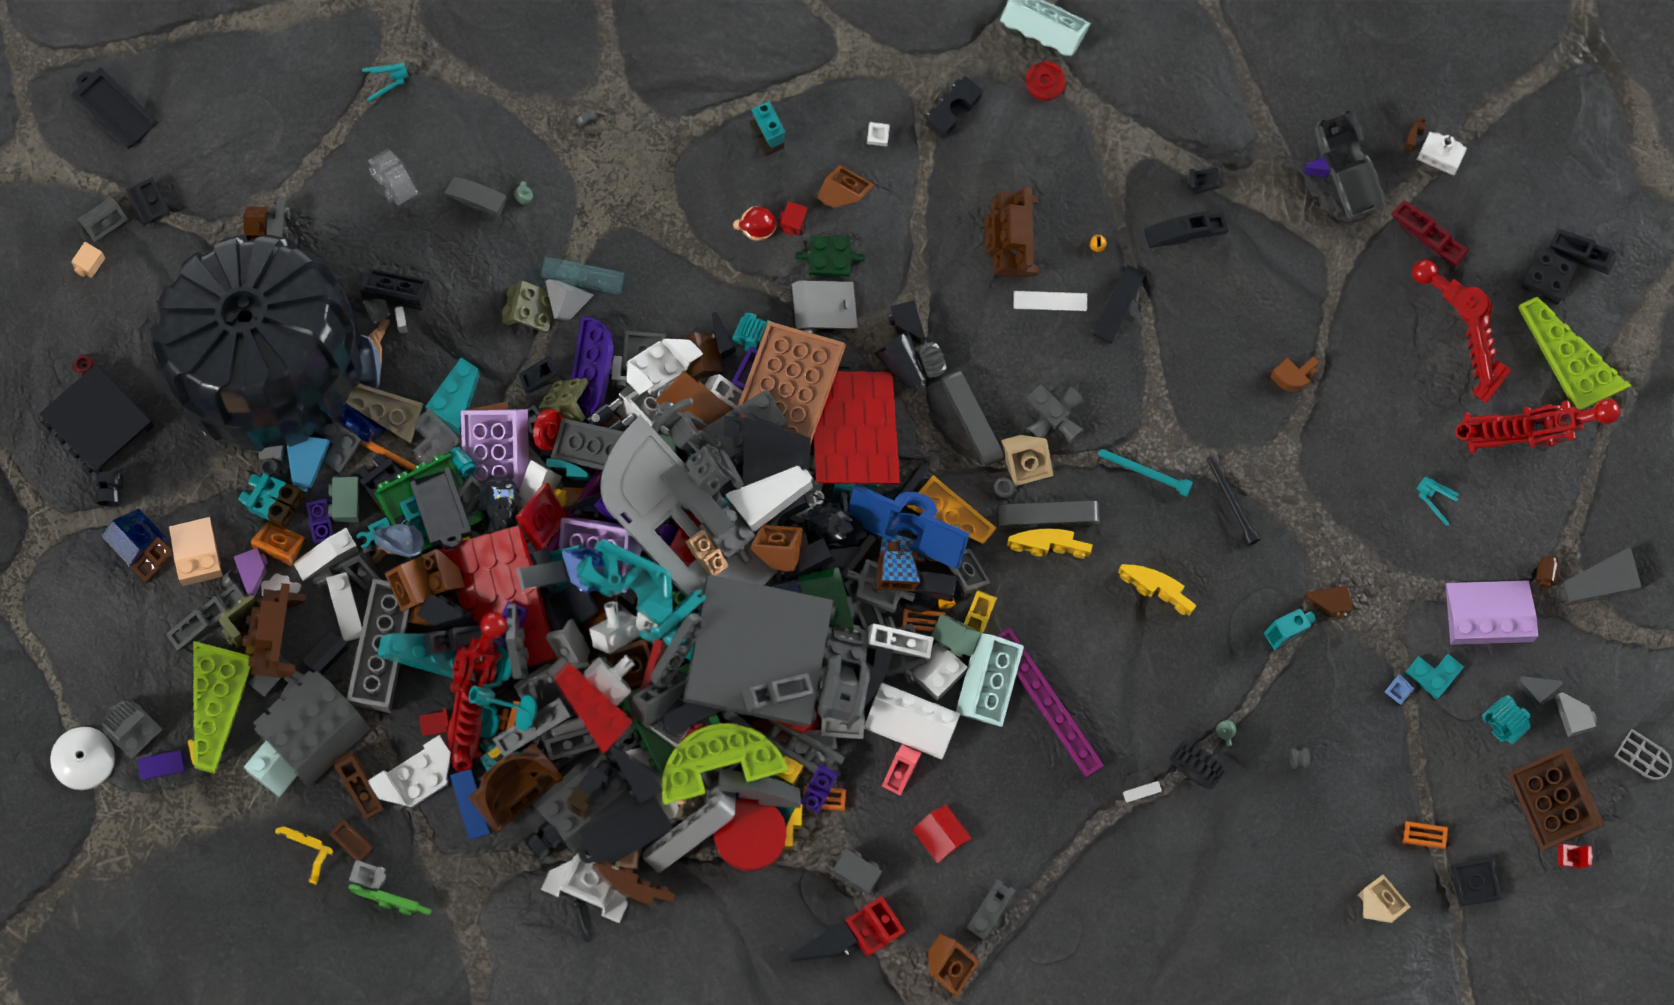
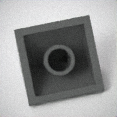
(969, 575)

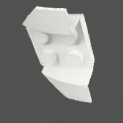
(660, 364)
(416, 777)
(583, 882)

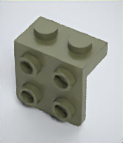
(528, 306)
(564, 398)
(232, 617)

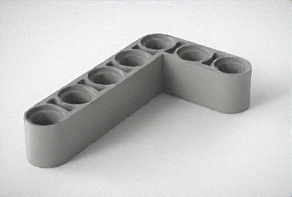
(692, 831)

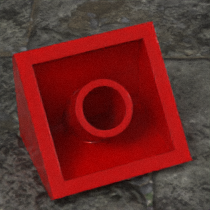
(941, 833)

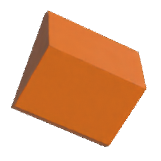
(278, 543)

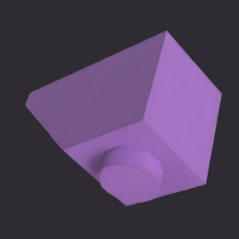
(252, 569)

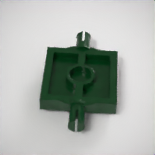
(830, 256)

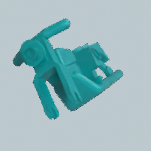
(649, 582)

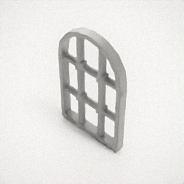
(1641, 747)

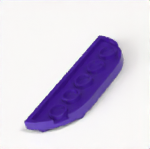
(592, 362)

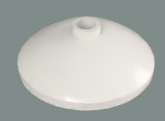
(92, 767)

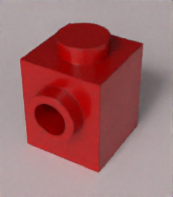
(792, 219)

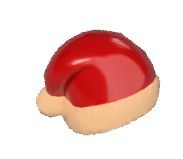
(756, 223)

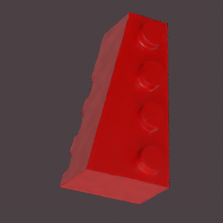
(598, 714)

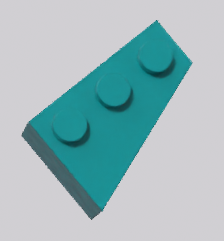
(455, 394)

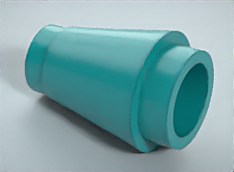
(463, 463)

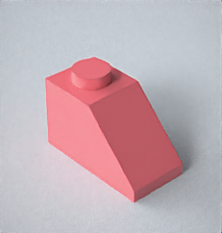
(901, 769)

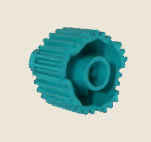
(749, 331)
(1507, 720)

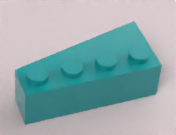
(410, 650)

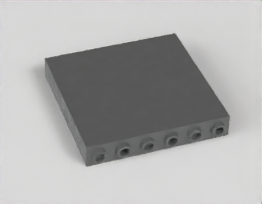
(754, 639)

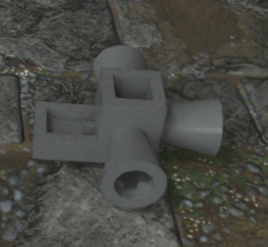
(1054, 413)

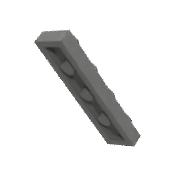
(544, 720)

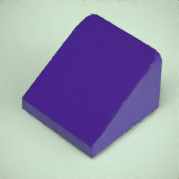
(1317, 168)

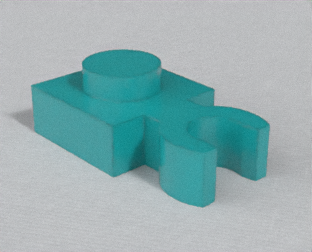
(369, 536)

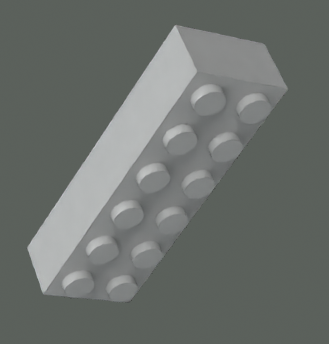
(374, 677)

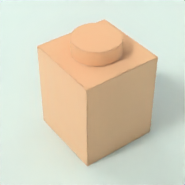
(87, 260)

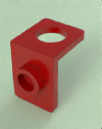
(434, 723)

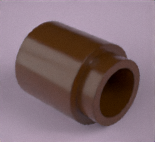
(1547, 572)

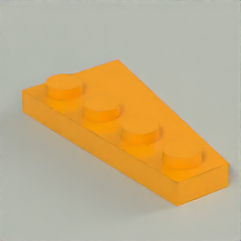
(955, 511)

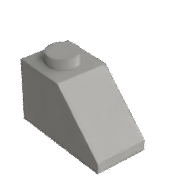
(1575, 715)

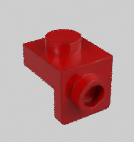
(1574, 856)

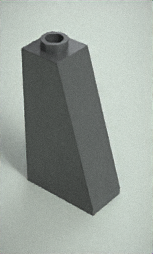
(1605, 580)

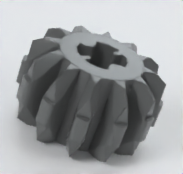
(931, 359)

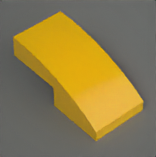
(795, 822)

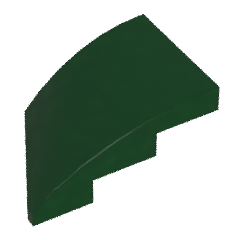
(830, 586)

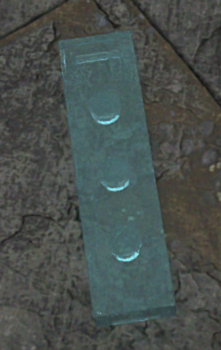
(583, 275)

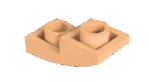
(706, 554)

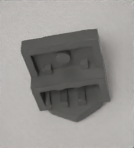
(129, 727)

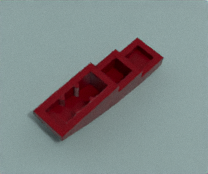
(1429, 233)

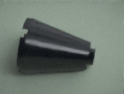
(903, 361)

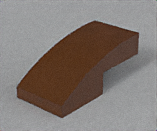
(153, 560)

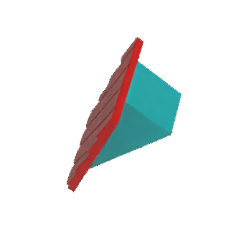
(857, 433)
(491, 579)

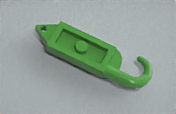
(388, 900)

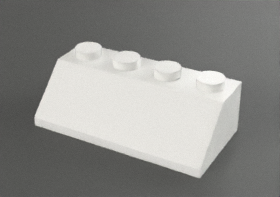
(911, 721)

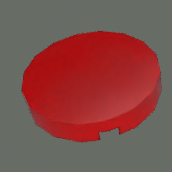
(1045, 81)
(546, 429)

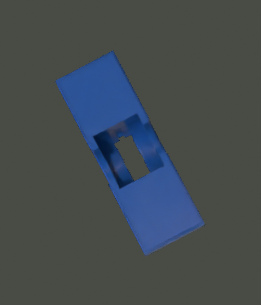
(886, 519)

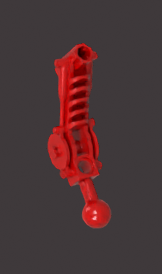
(1475, 310)
(1502, 430)
(481, 660)

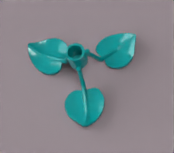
(485, 697)

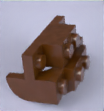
(1010, 229)
(266, 631)
(513, 786)

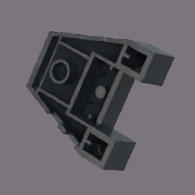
(766, 448)

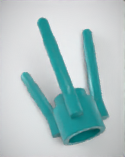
(396, 71)
(1429, 487)

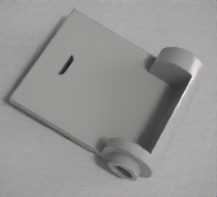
(822, 305)

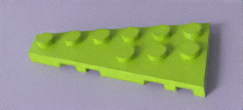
(1573, 361)
(218, 689)

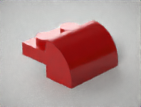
(875, 926)

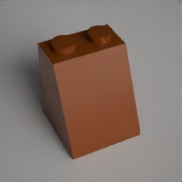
(409, 583)

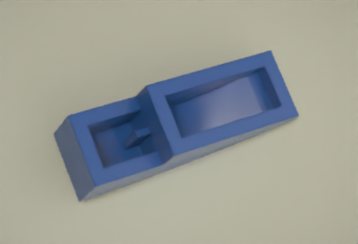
(464, 786)

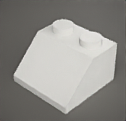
(939, 672)

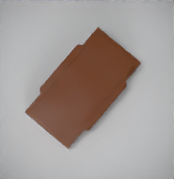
(705, 402)

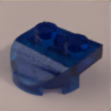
(361, 425)

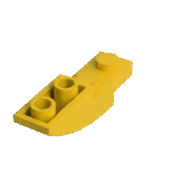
(1041, 540)
(1151, 581)

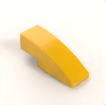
(980, 611)

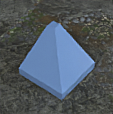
(1399, 689)

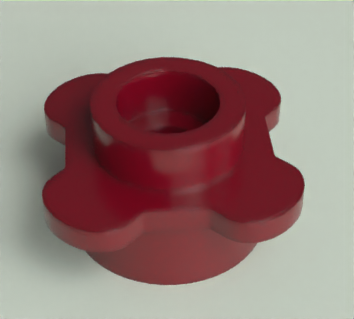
(83, 359)

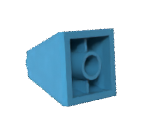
(307, 460)

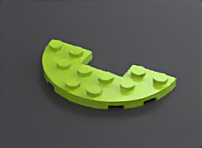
(716, 748)

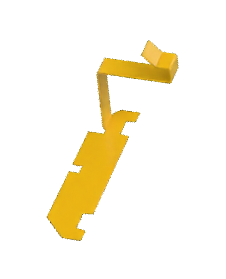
(312, 842)

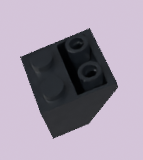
(445, 614)

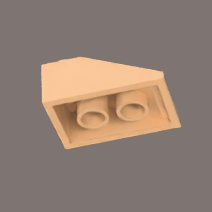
(195, 551)

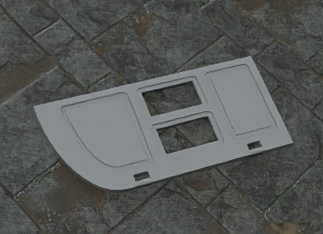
(634, 487)

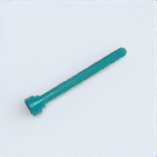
(1182, 486)

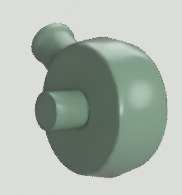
(523, 194)
(1226, 730)

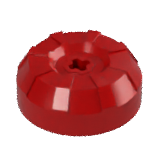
(752, 836)

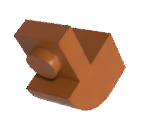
(1292, 378)

